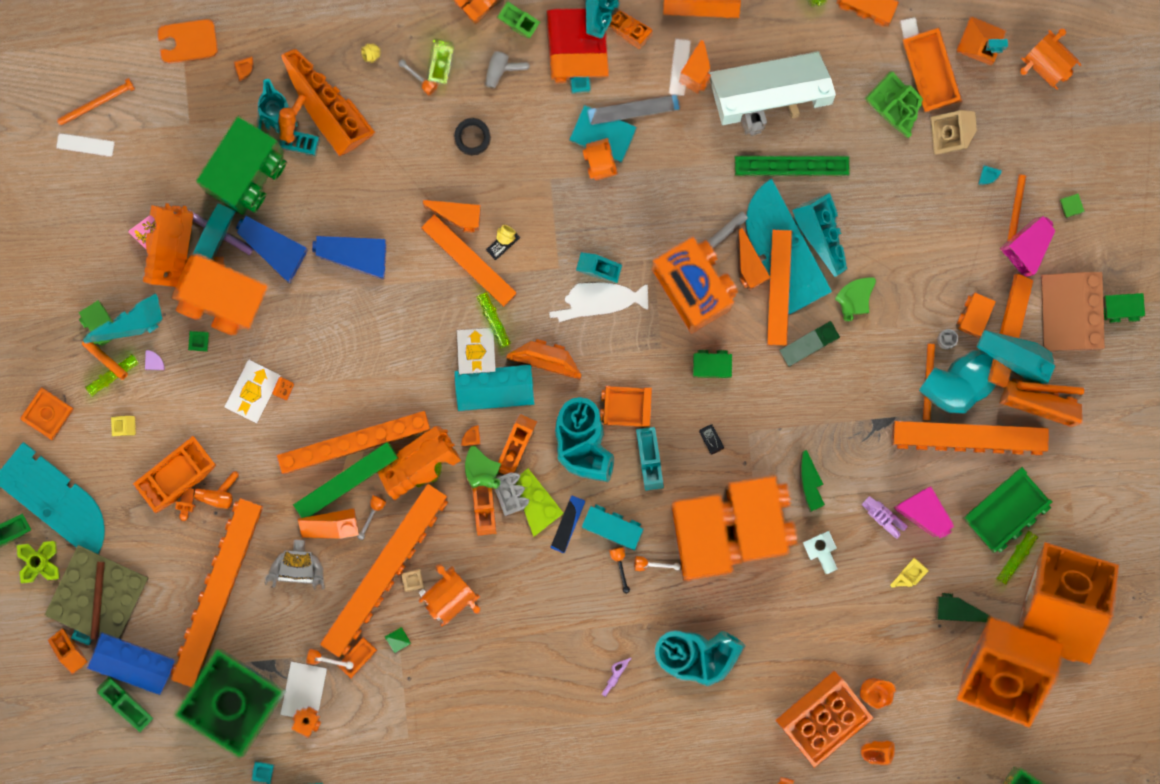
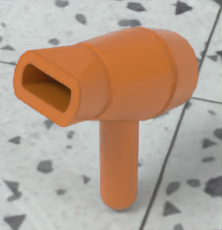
(287, 120)
(219, 497)

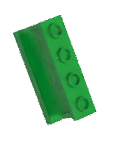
(1008, 511)

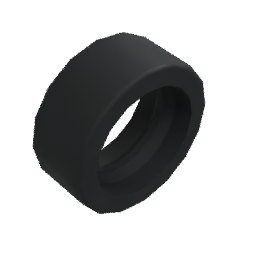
(472, 122)

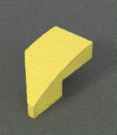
(910, 574)

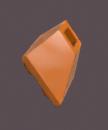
(975, 38)

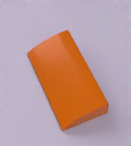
(932, 70)

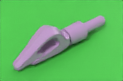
(616, 674)

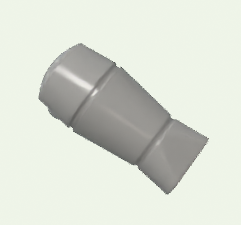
(498, 65)

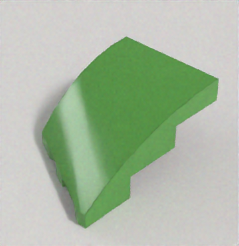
(896, 103)

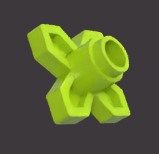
(30, 555)

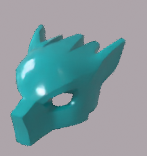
(269, 106)

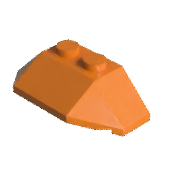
(545, 357)

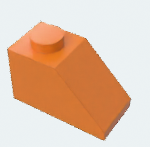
(67, 651)

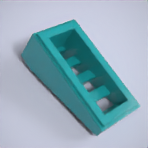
(314, 146)

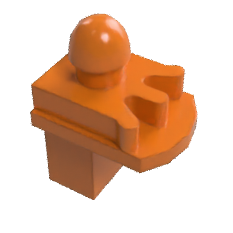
(186, 504)

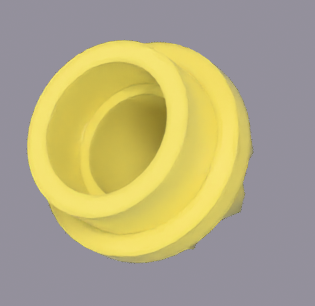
(370, 52)
(505, 234)

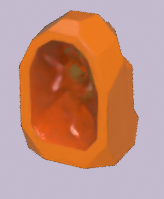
(878, 752)

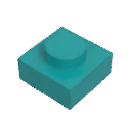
(997, 45)

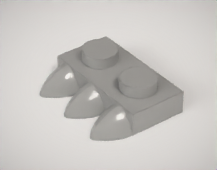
(509, 494)

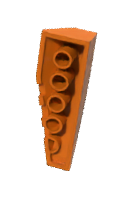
(333, 115)

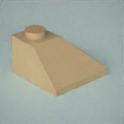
(953, 131)

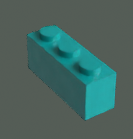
(612, 527)

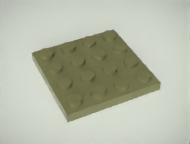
(75, 594)

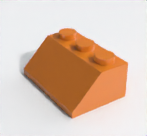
(696, 71)

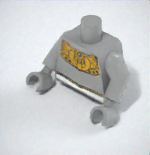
(296, 567)

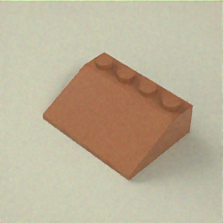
(1073, 311)

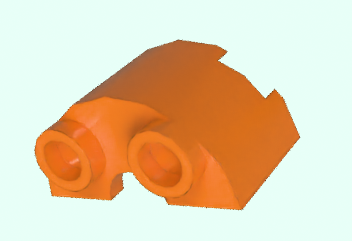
(600, 159)

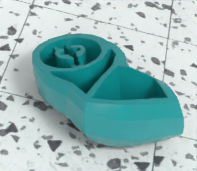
(962, 383)
(580, 439)
(697, 659)

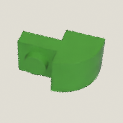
(518, 20)

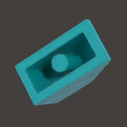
(599, 267)

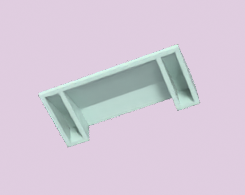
(771, 86)

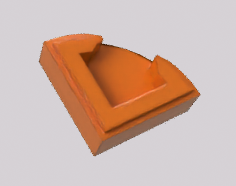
(244, 67)
(471, 437)

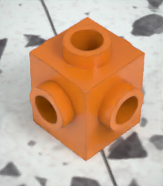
(303, 728)

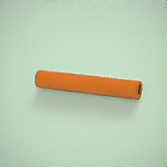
(106, 360)

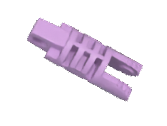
(884, 516)

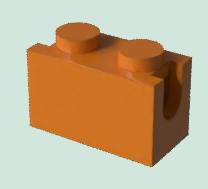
(976, 314)

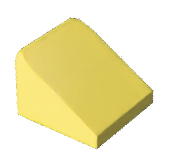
(123, 426)

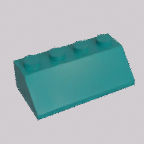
(497, 389)

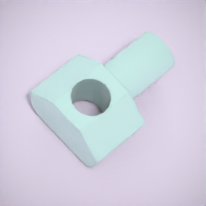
(824, 556)

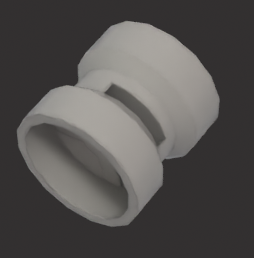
(947, 339)

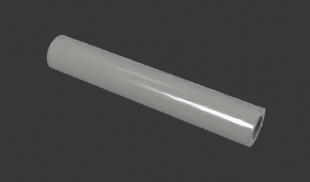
(727, 229)

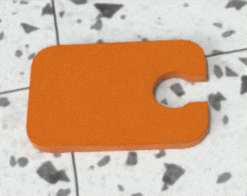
(192, 39)

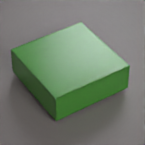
(1072, 205)

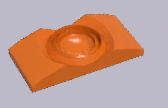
(175, 475)

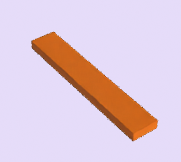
(468, 260)
(779, 287)
(1012, 323)

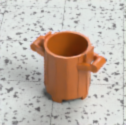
(1051, 59)
(449, 596)

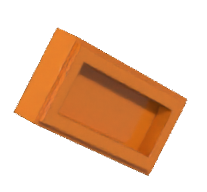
(358, 656)

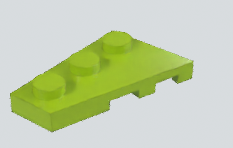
(541, 508)

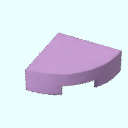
(153, 361)

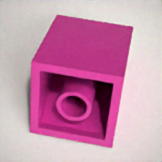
(1029, 245)
(927, 513)

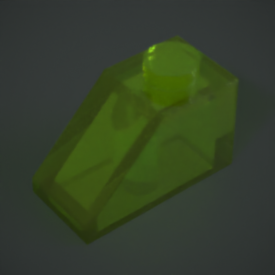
(440, 60)

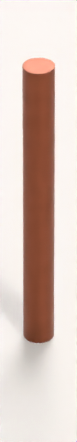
(97, 600)

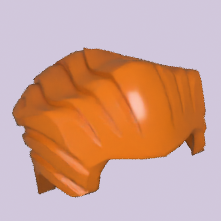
(877, 692)

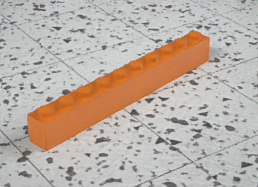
(384, 570)
(217, 592)

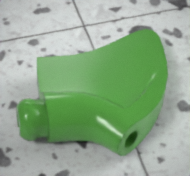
(855, 297)
(481, 470)

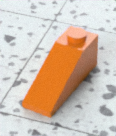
(459, 214)
(751, 268)
(516, 444)
(330, 525)

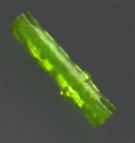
(493, 319)
(107, 378)
(1017, 557)

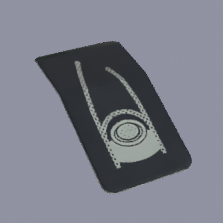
(711, 439)

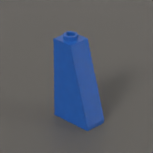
(276, 249)
(359, 254)

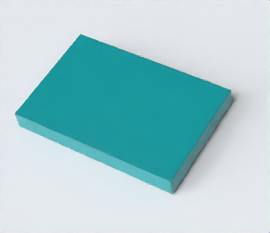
(616, 131)

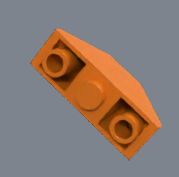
(631, 29)

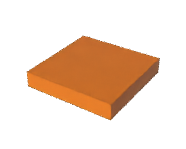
(46, 413)

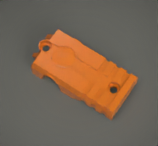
(167, 244)
(418, 462)

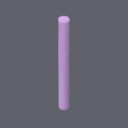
(230, 239)

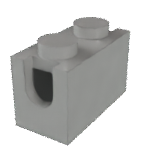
(754, 122)

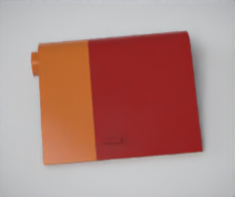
(572, 49)

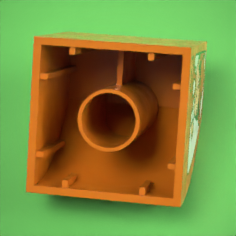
(1070, 600)

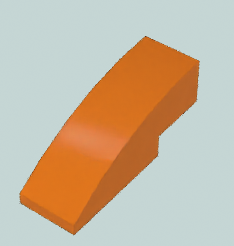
(484, 510)

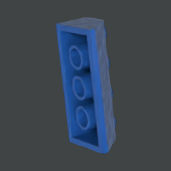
(131, 663)

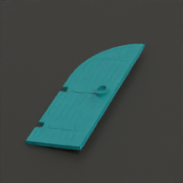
(768, 213)
(46, 494)

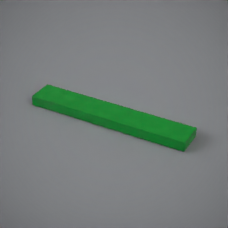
(792, 166)
(346, 480)

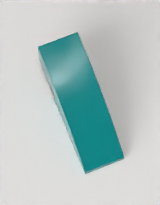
(214, 232)
(650, 458)

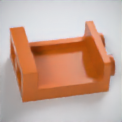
(626, 406)

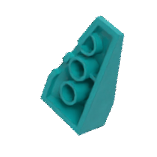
(599, 16)
(819, 226)
(140, 319)
(1019, 355)

